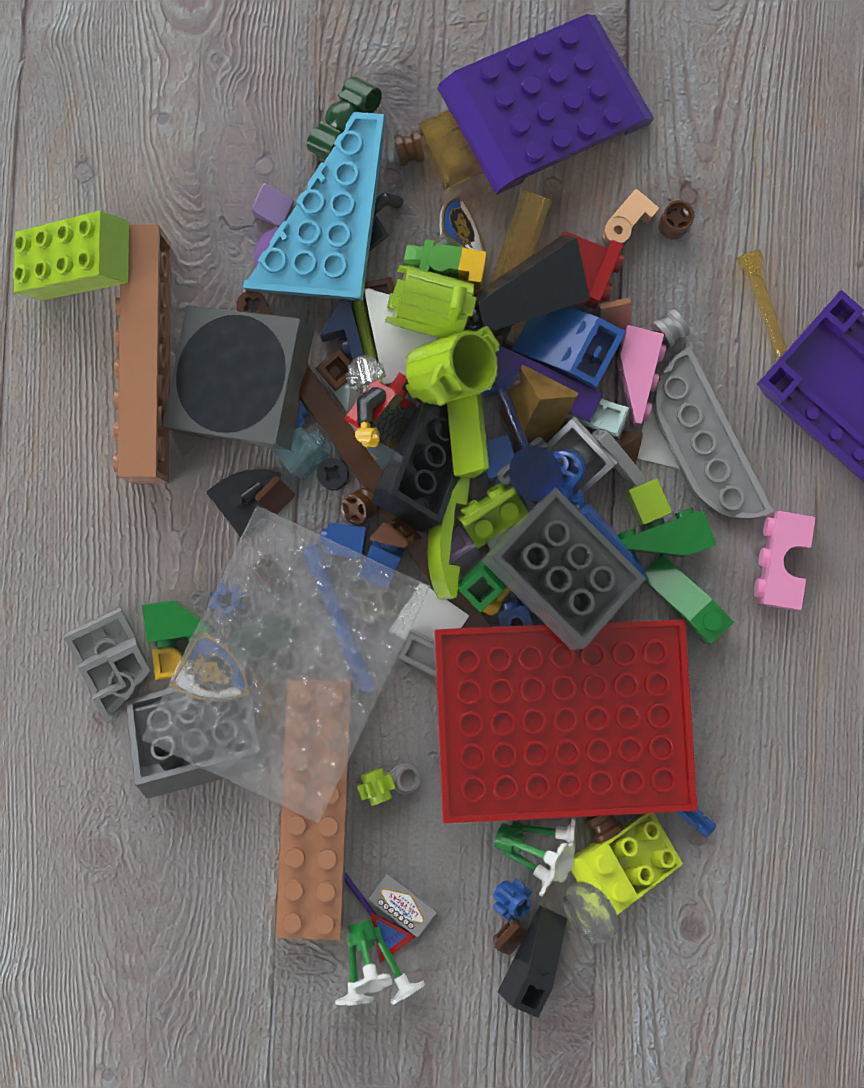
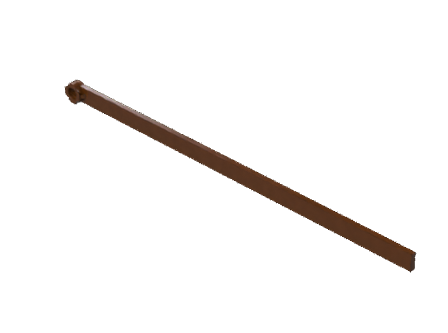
(357, 457)

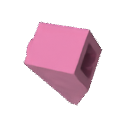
(636, 366)

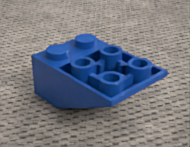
(570, 344)

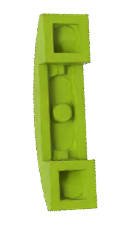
(442, 575)

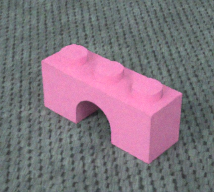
(776, 585)

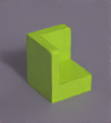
(647, 502)

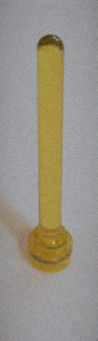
(752, 266)

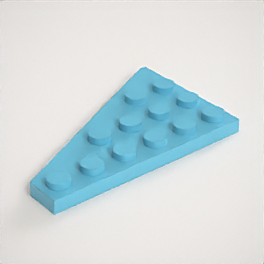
(328, 234)

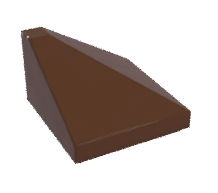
(630, 442)

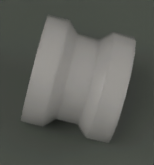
(672, 327)

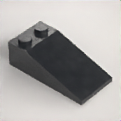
(420, 471)

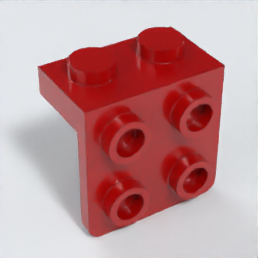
(598, 266)

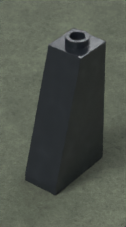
(533, 288)

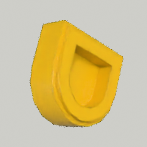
(165, 661)

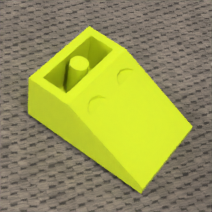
(628, 862)

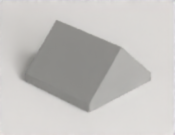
(579, 439)

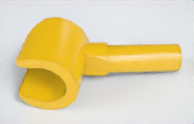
(495, 605)

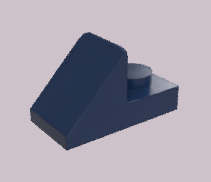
(343, 324)

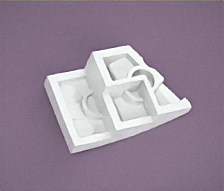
(391, 341)

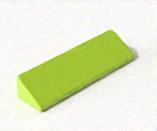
(468, 436)

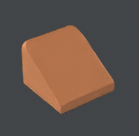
(616, 312)

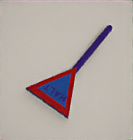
(393, 935)

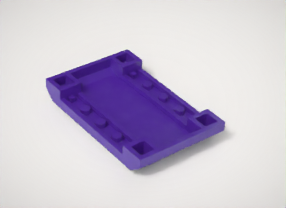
(544, 101)
(823, 381)

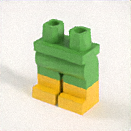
(449, 261)

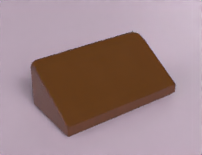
(396, 533)

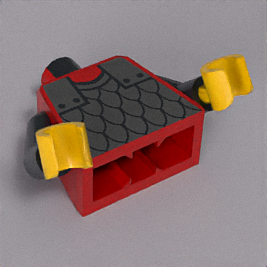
(382, 413)

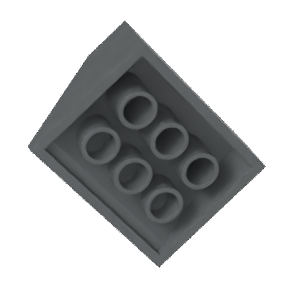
(564, 570)
(155, 768)

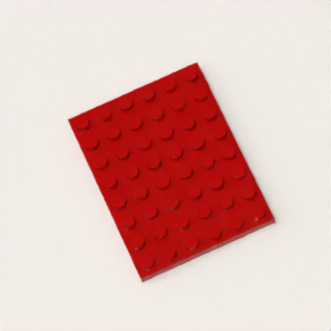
(564, 729)

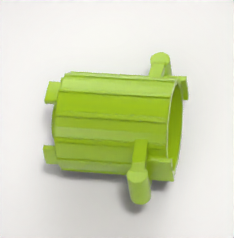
(430, 303)
(452, 367)

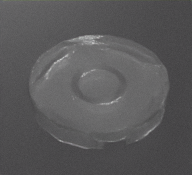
(591, 911)

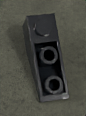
(535, 963)

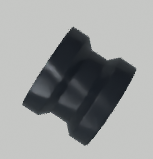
(336, 477)

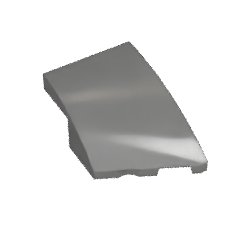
(108, 660)

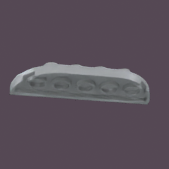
(705, 442)

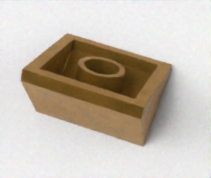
(539, 405)

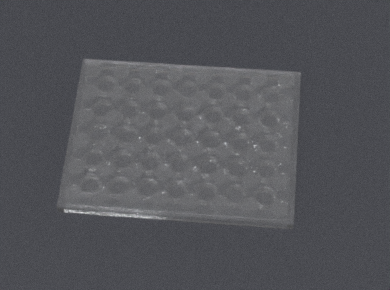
(286, 664)

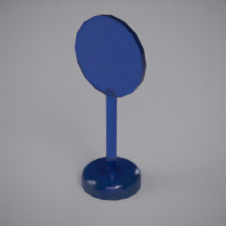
(533, 469)

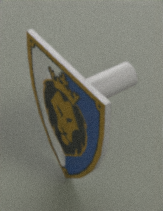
(459, 226)

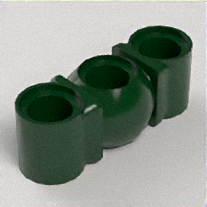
(355, 97)

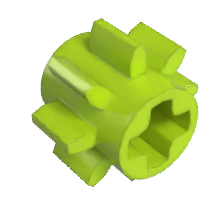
(376, 786)

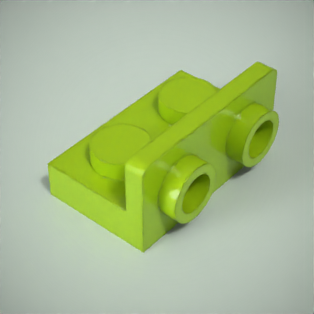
(492, 514)

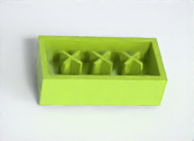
(71, 256)

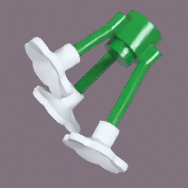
(512, 841)
(362, 938)

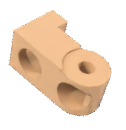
(631, 212)

